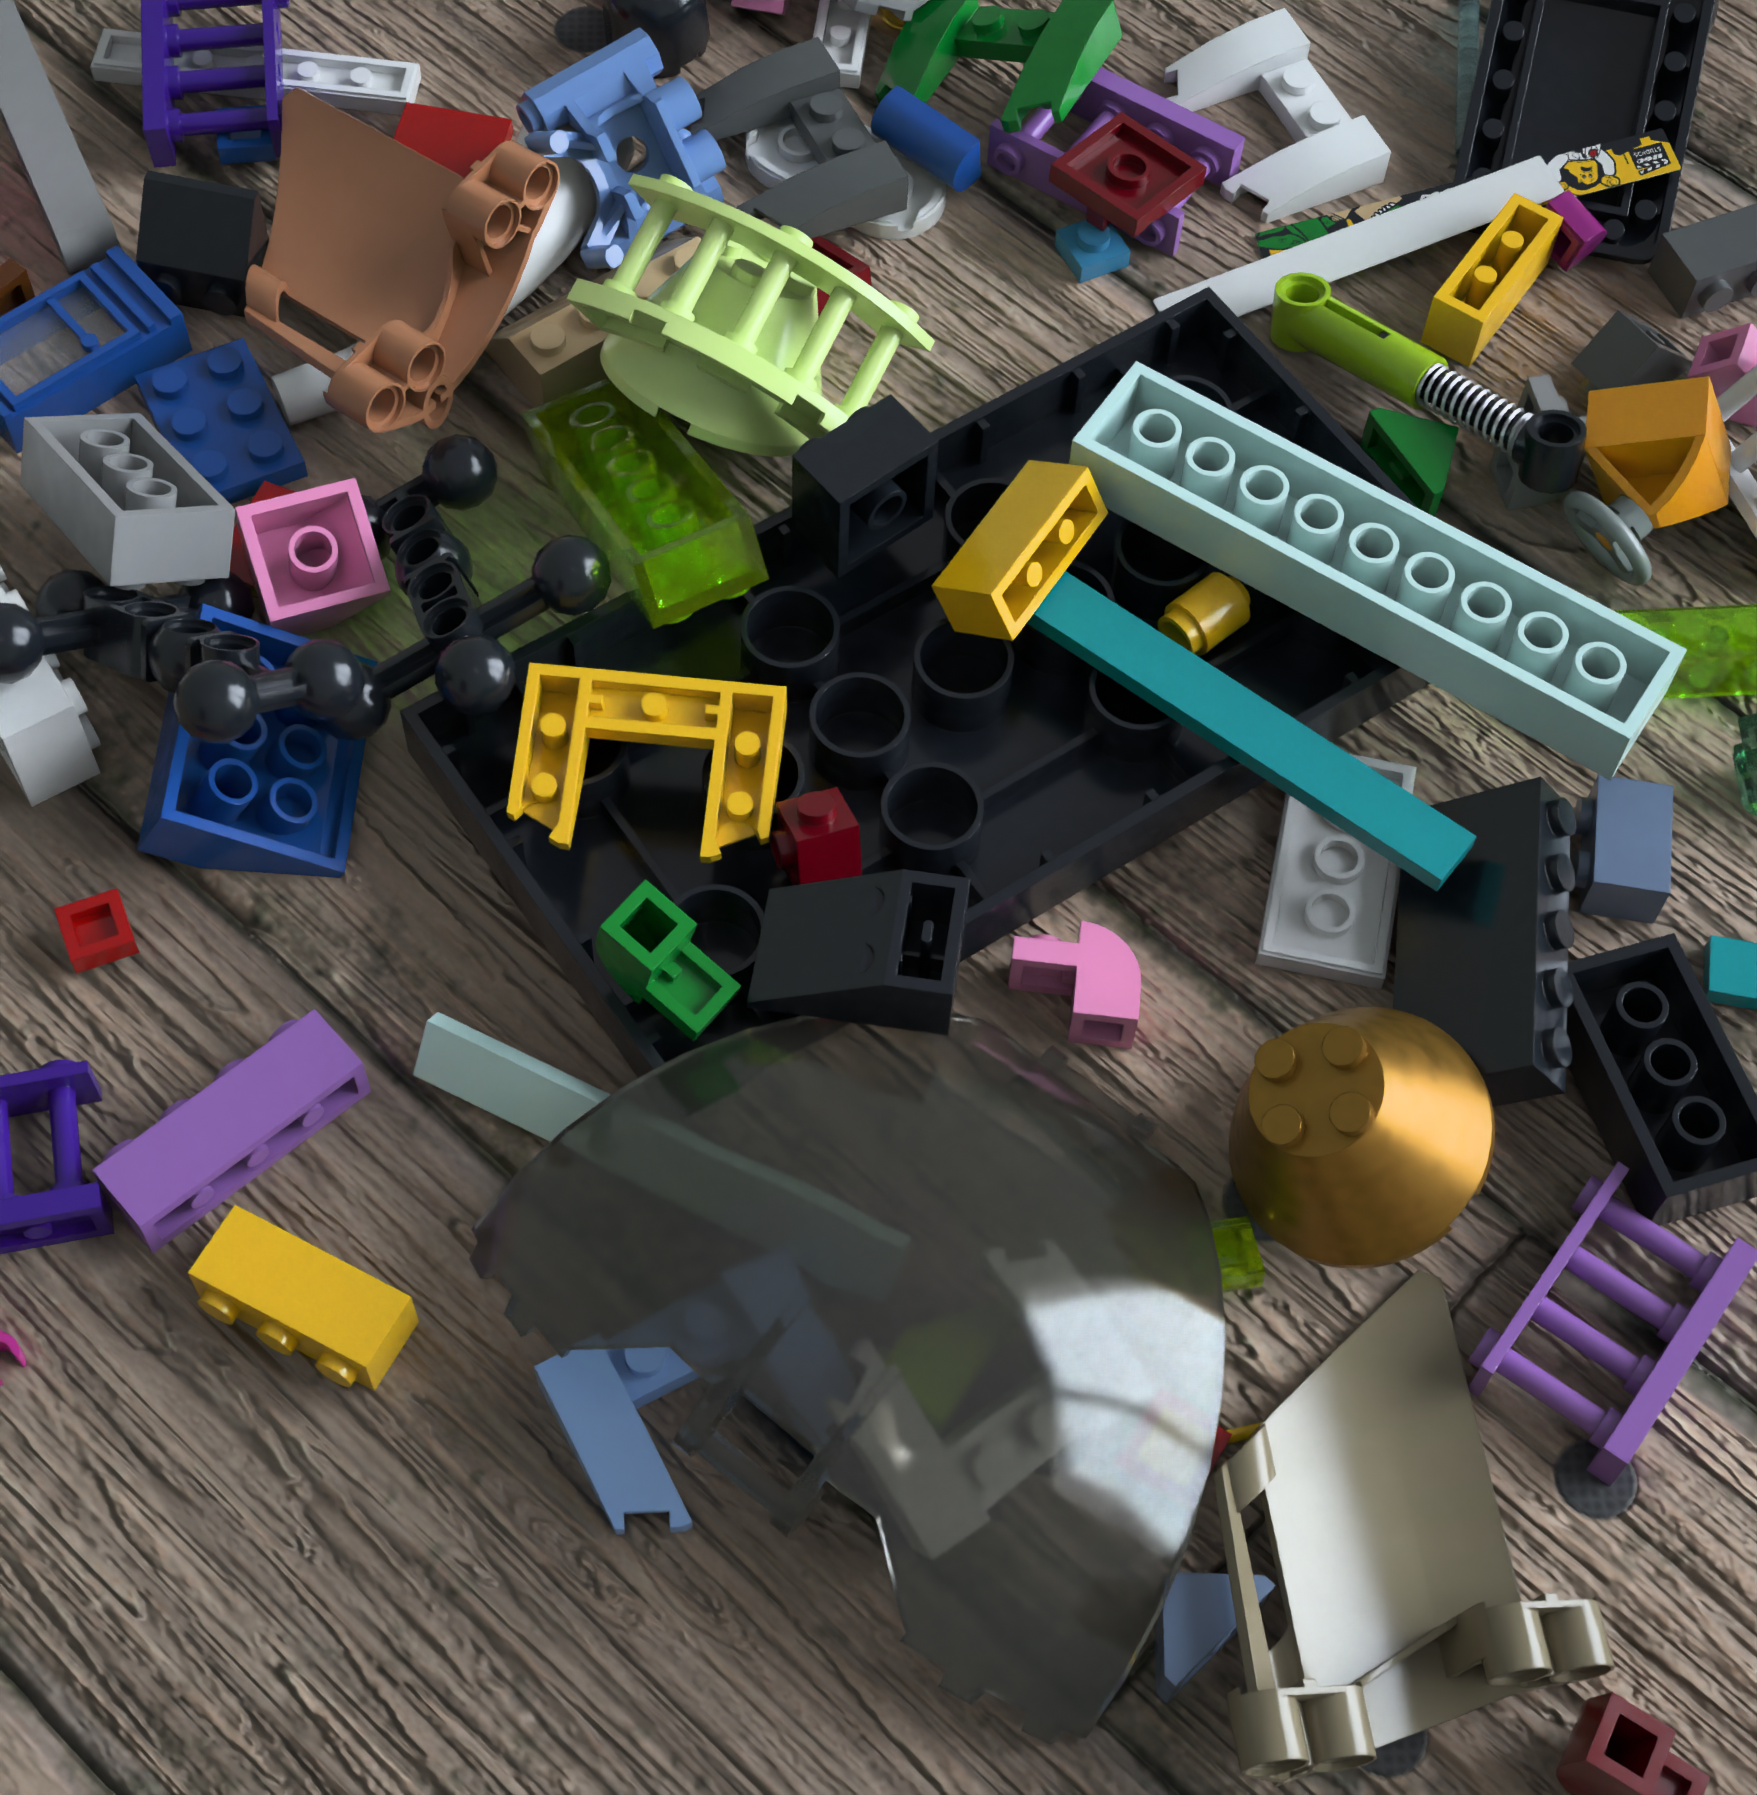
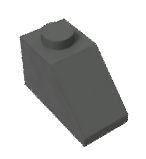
(1629, 355)

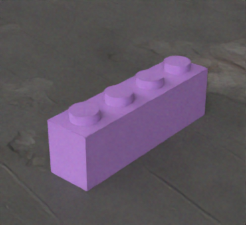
(232, 1129)

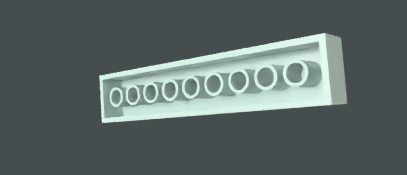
(1377, 569)

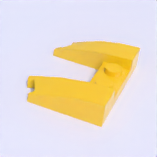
(579, 703)

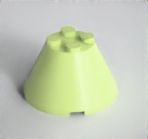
(712, 407)

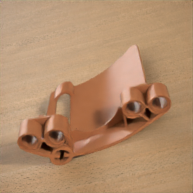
(394, 259)

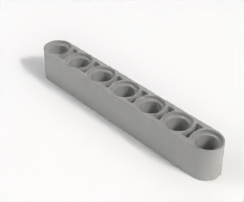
(49, 151)

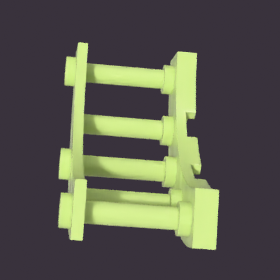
(733, 356)

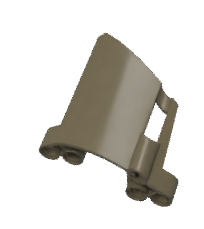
(1383, 1557)

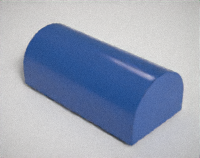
(928, 138)

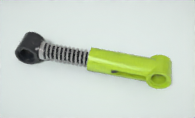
(1310, 319)

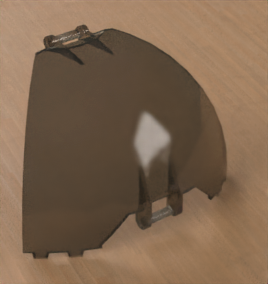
(939, 1287)

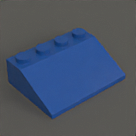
(262, 801)

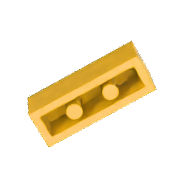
(1491, 279)
(1020, 549)
(303, 1299)

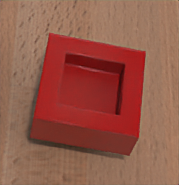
(96, 930)

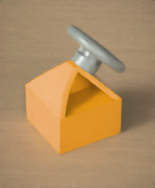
(1657, 463)

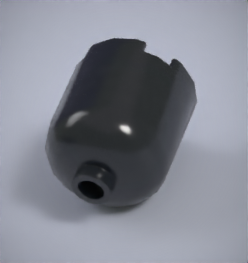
(675, 27)

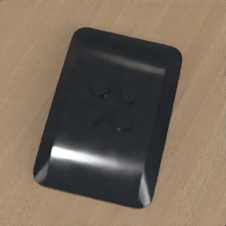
(1582, 77)

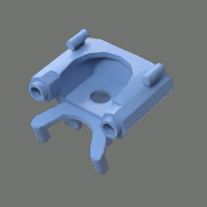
(605, 102)

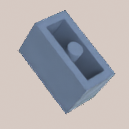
(1624, 849)

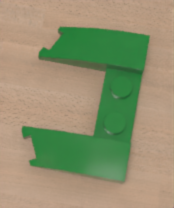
(1058, 50)

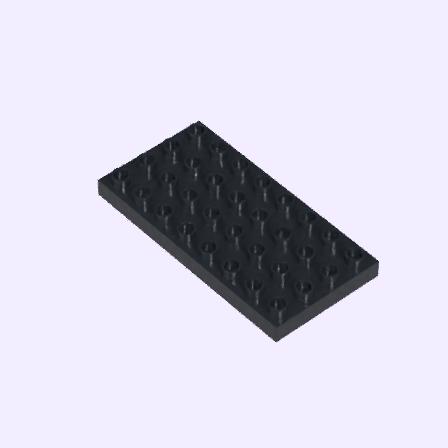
(940, 739)

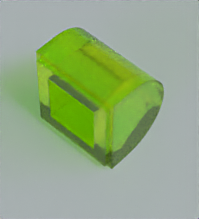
(1237, 1254)

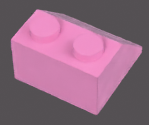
(312, 557)

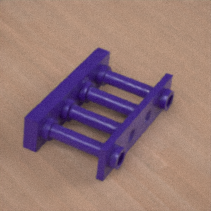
(166, 83)
(71, 1206)

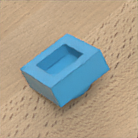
(1091, 251)

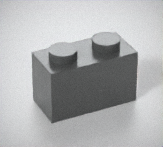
(1708, 262)

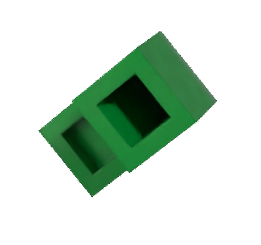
(652, 960)

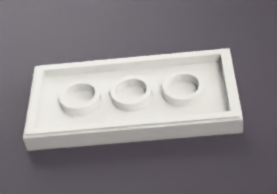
(1330, 896)

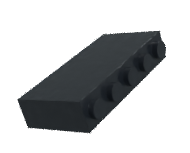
(1495, 939)

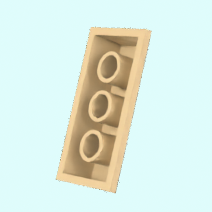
(560, 347)

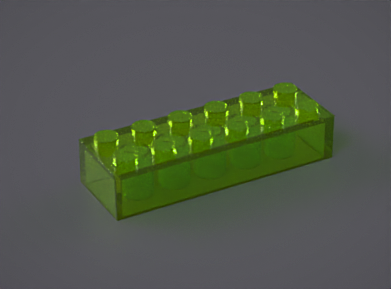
(645, 502)

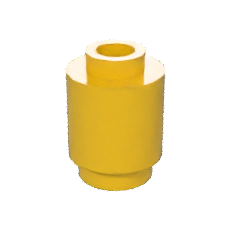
(1206, 613)

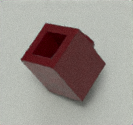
(816, 838)

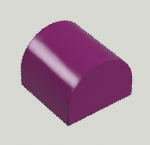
(1578, 232)

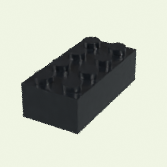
(1662, 1080)

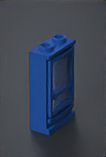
(84, 343)

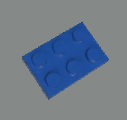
(223, 420)

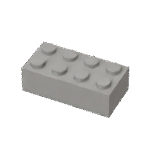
(127, 499)

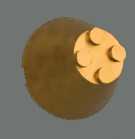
(1361, 1137)

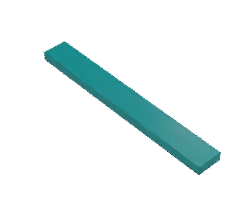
(1253, 731)

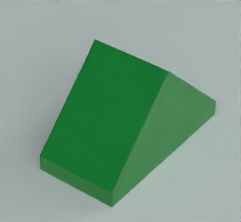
(1411, 453)

